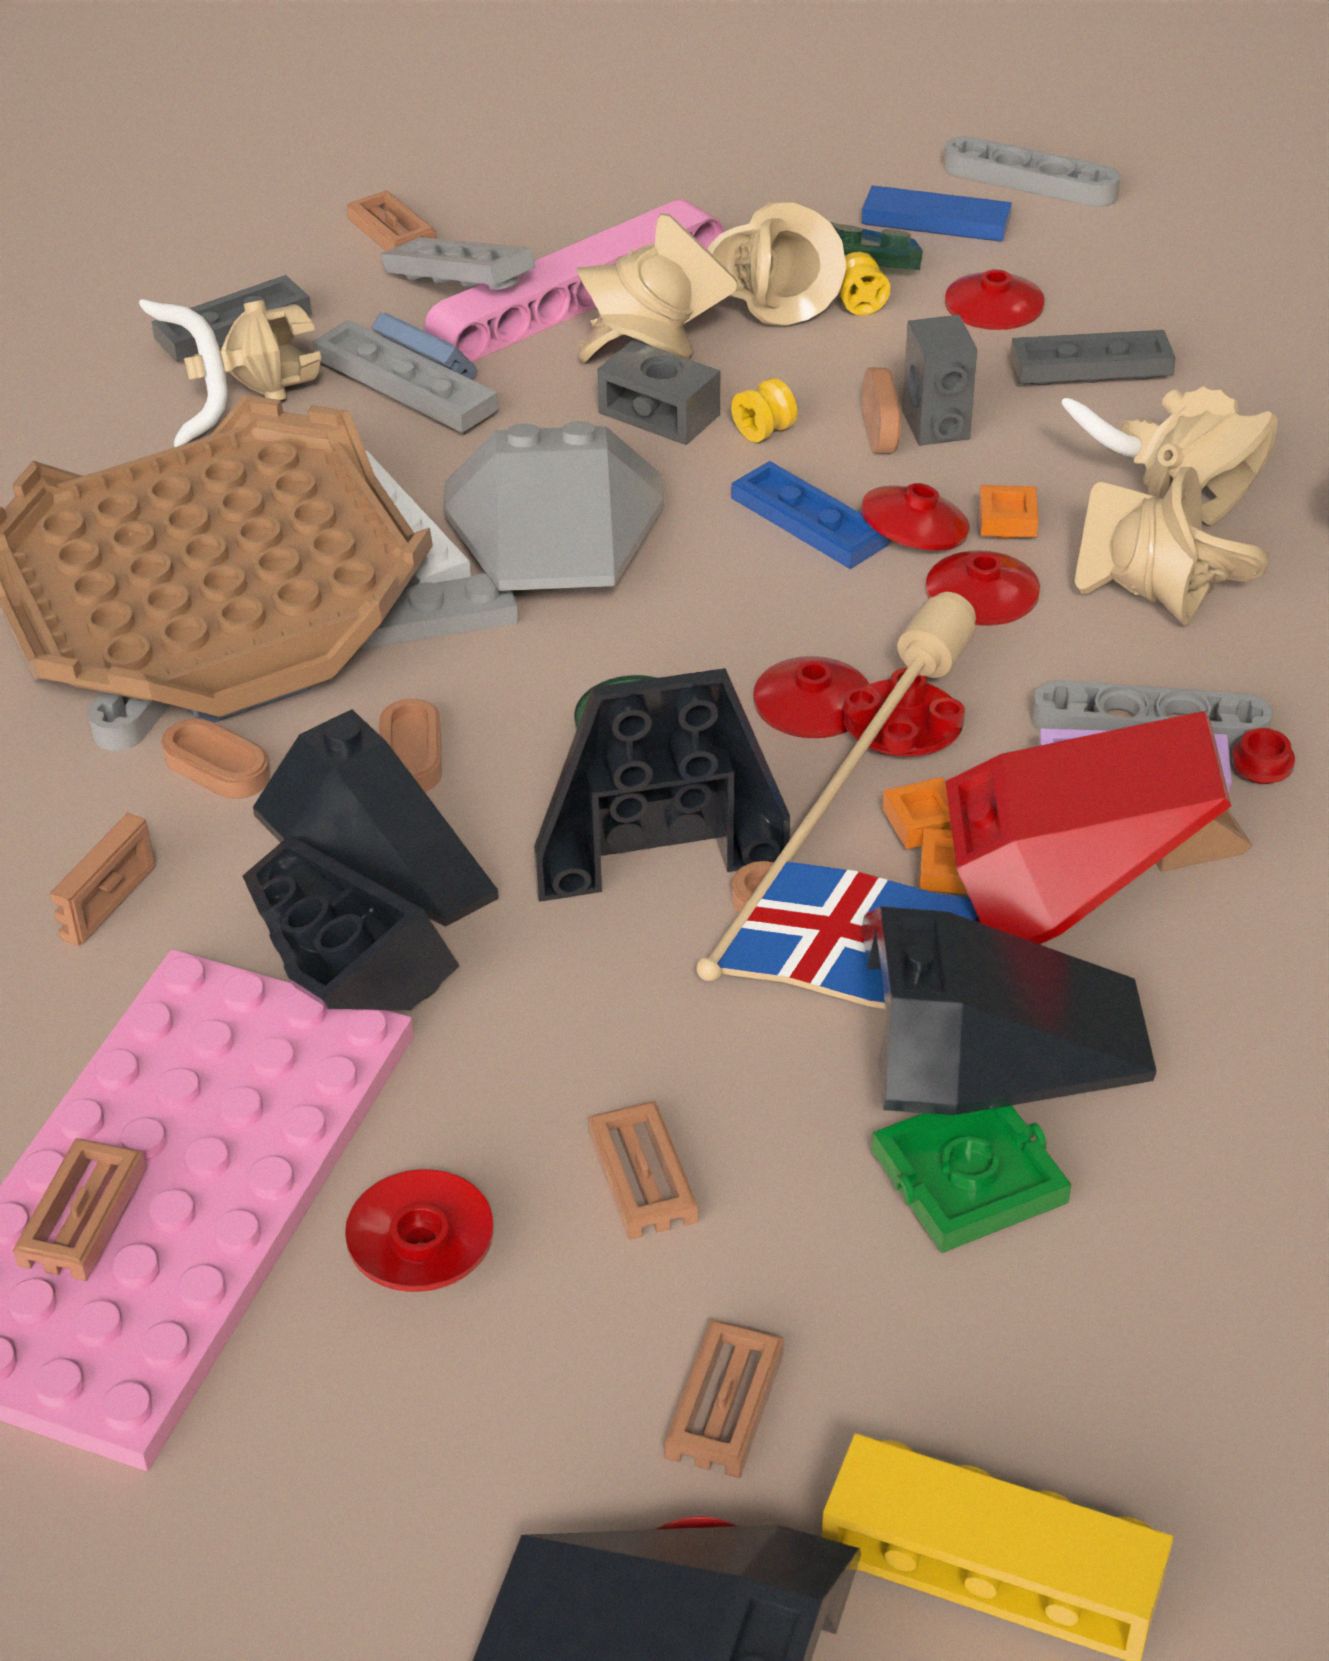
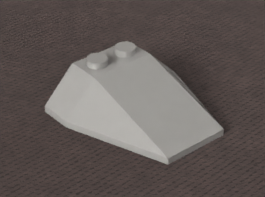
(553, 506)

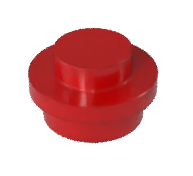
(1263, 756)

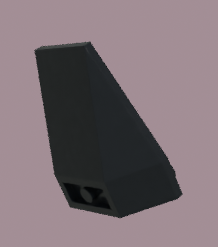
(659, 770)
(996, 1017)
(670, 1595)

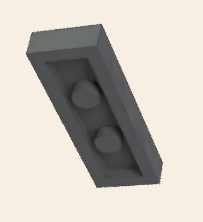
(224, 311)
(1092, 357)

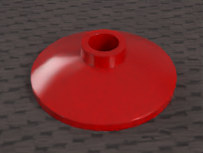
(995, 300)
(915, 517)
(991, 581)
(806, 695)
(416, 1209)

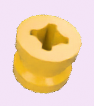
(866, 295)
(764, 410)

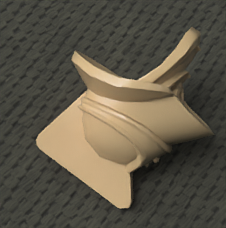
(783, 262)
(655, 291)
(1159, 546)

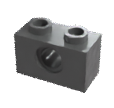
(939, 379)
(659, 392)

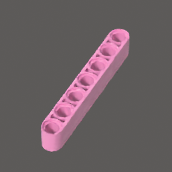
(490, 320)

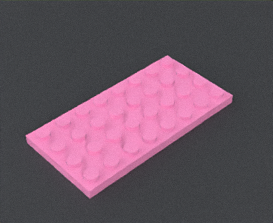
(240, 1117)

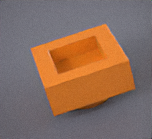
(1008, 511)
(915, 808)
(938, 863)

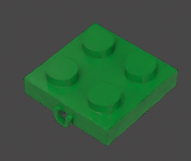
(970, 1172)

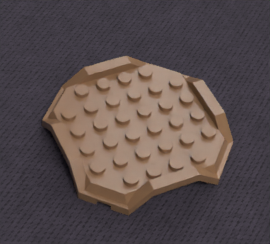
(208, 563)

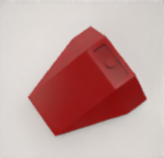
(1080, 818)

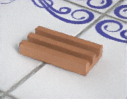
(383, 226)
(103, 879)
(656, 1211)
(84, 1256)
(709, 1446)

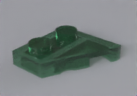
(888, 248)

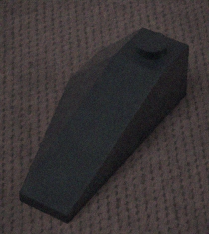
(364, 808)
(346, 934)

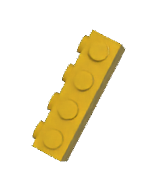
(999, 1546)

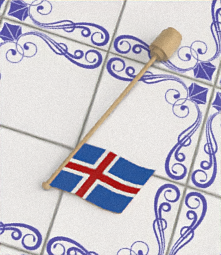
(809, 918)

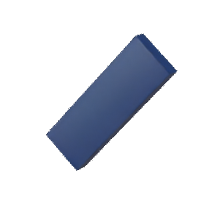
(936, 213)
(808, 514)

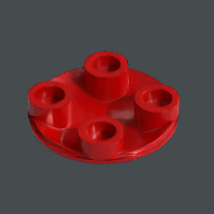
(918, 726)

